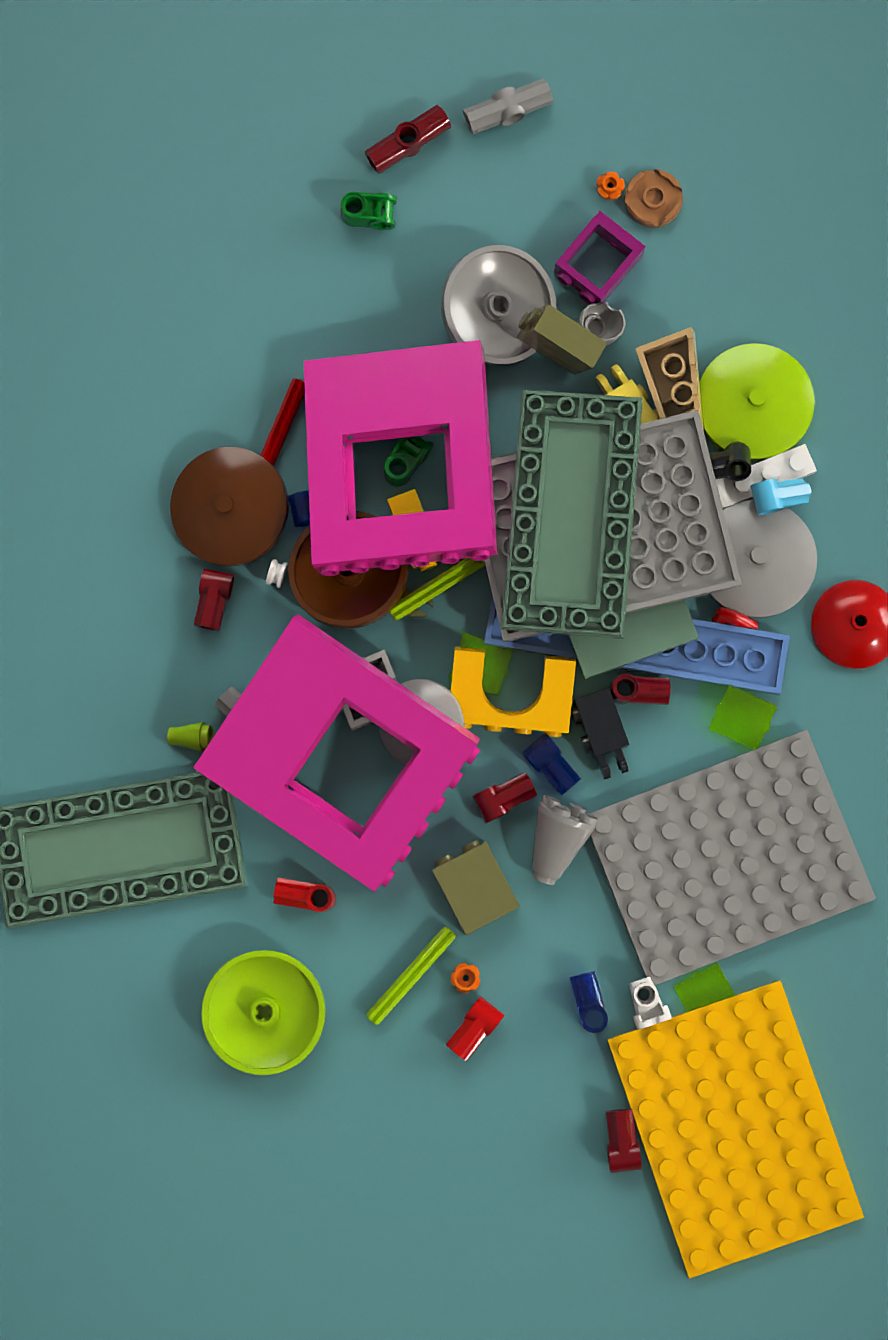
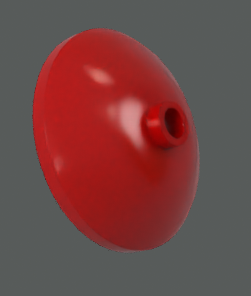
(835, 626)

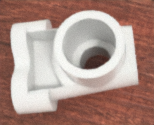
(650, 1010)

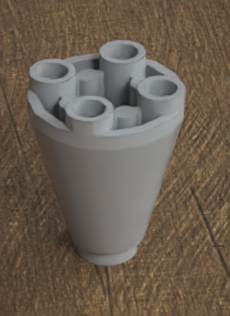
(558, 837)

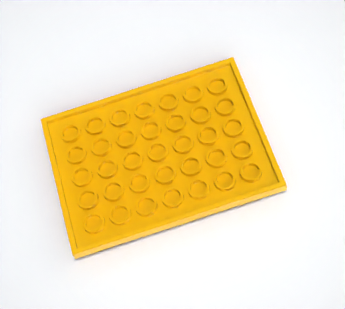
(735, 1129)

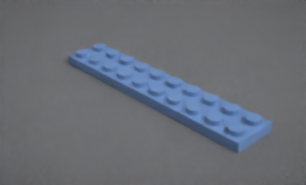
(719, 657)

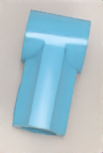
(774, 496)

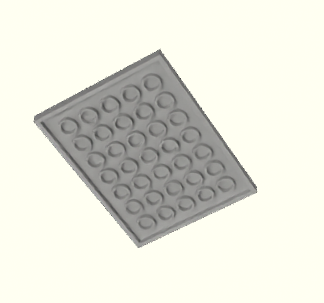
(678, 521)
(729, 858)

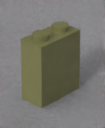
(560, 339)
(475, 886)

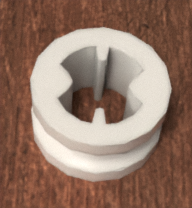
(277, 573)

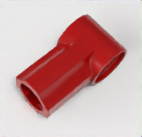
(301, 894)
(478, 1023)

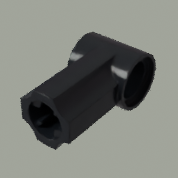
(725, 463)

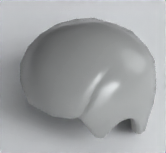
(603, 321)

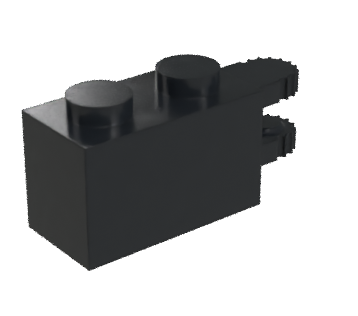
(601, 729)

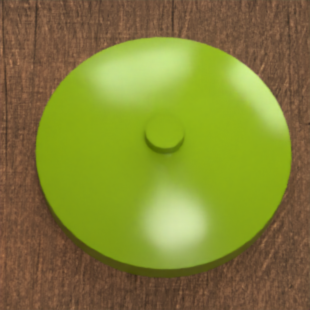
(756, 399)
(263, 1012)

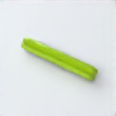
(435, 587)
(411, 975)

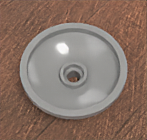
(435, 695)

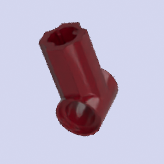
(214, 590)
(643, 690)
(500, 799)
(622, 1148)

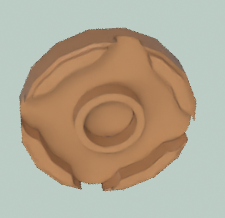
(653, 198)

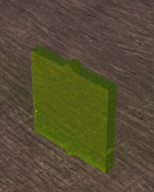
(495, 663)
(743, 717)
(704, 988)

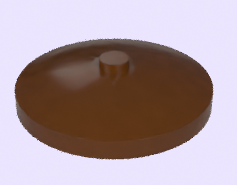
(229, 506)
(347, 598)

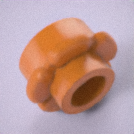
(606, 192)
(469, 970)

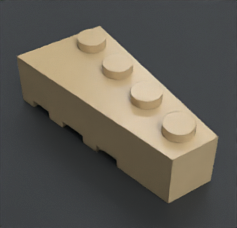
(672, 373)

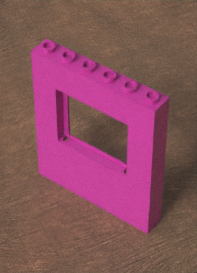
(394, 398)
(286, 717)

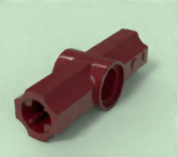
(423, 129)

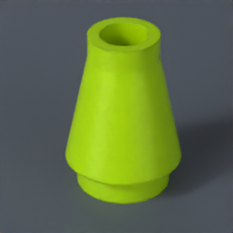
(191, 736)

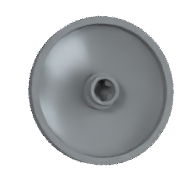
(490, 295)
(772, 558)

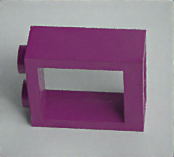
(615, 236)

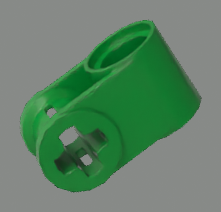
(371, 209)
(409, 453)

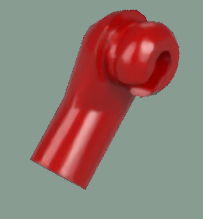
(734, 618)

